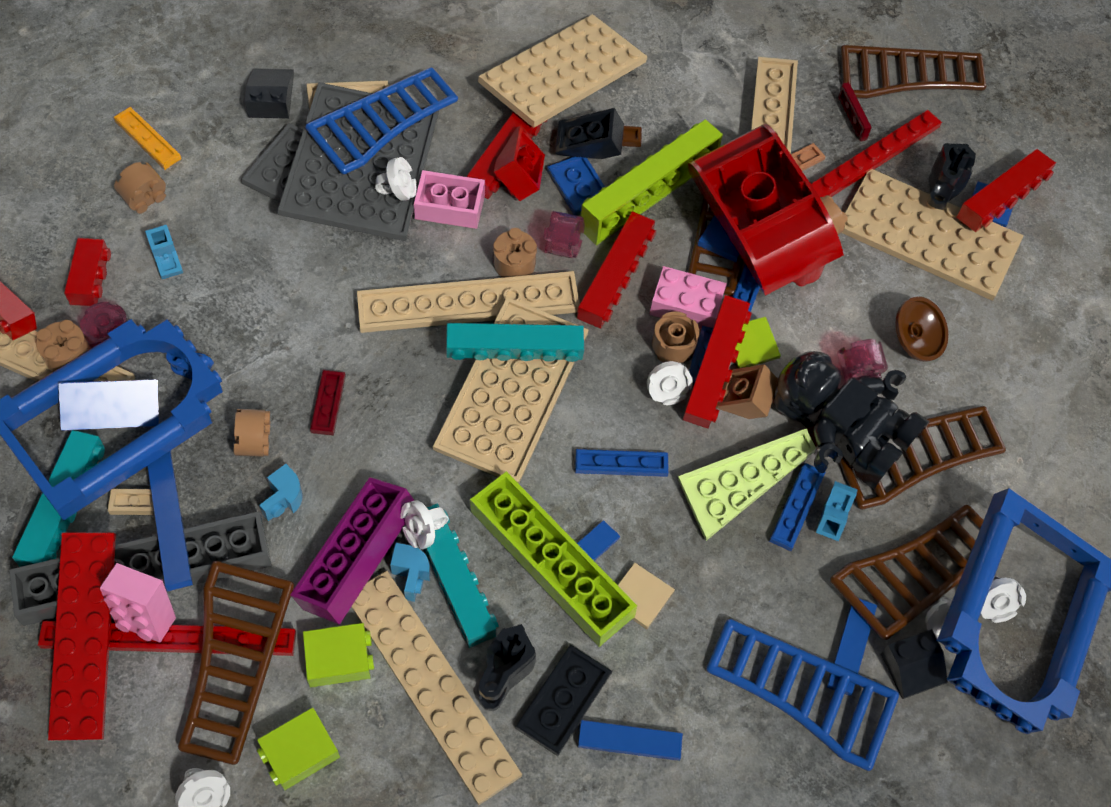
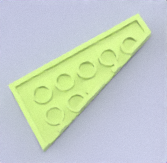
(732, 484)

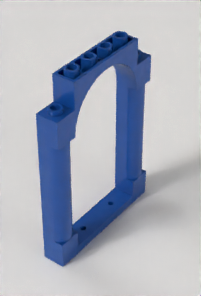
(122, 344)
(961, 626)

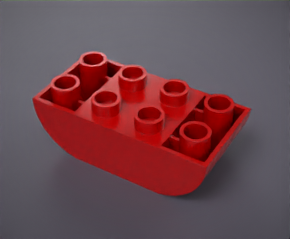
(767, 208)

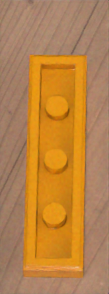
(147, 138)

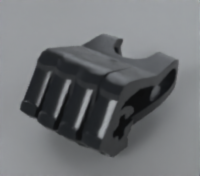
(950, 173)
(504, 678)

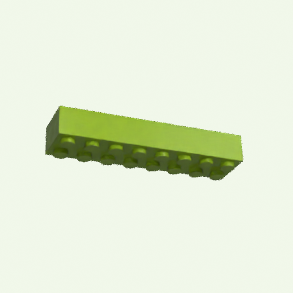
(647, 182)
(553, 558)

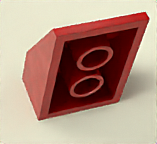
(520, 165)

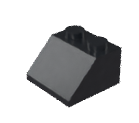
(916, 663)

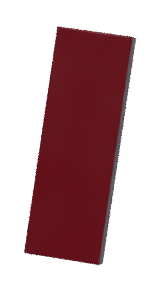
(854, 112)
(328, 402)

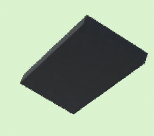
(563, 700)

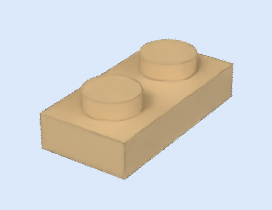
(131, 502)

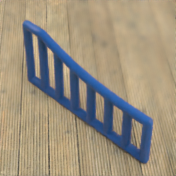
(419, 114)
(757, 688)

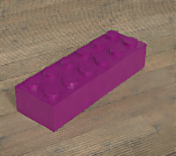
(352, 551)

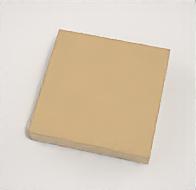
(646, 592)

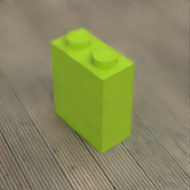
(337, 655)
(297, 749)

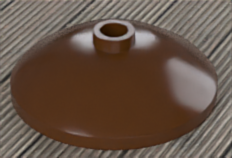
(921, 329)

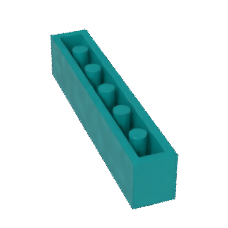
(515, 342)
(46, 526)
(460, 587)

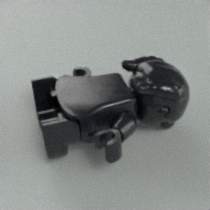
(849, 416)

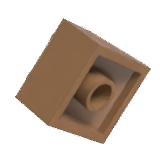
(749, 392)

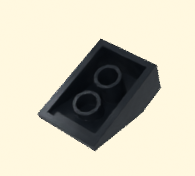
(269, 93)
(591, 135)

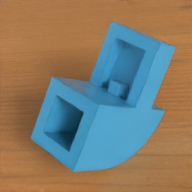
(164, 251)
(287, 493)
(836, 511)
(412, 564)

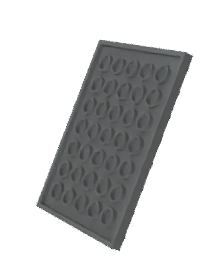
(350, 201)

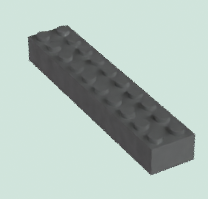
(233, 541)

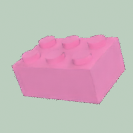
(449, 199)
(688, 294)
(138, 603)

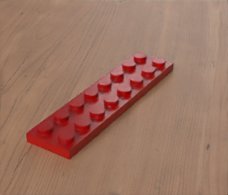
(81, 638)

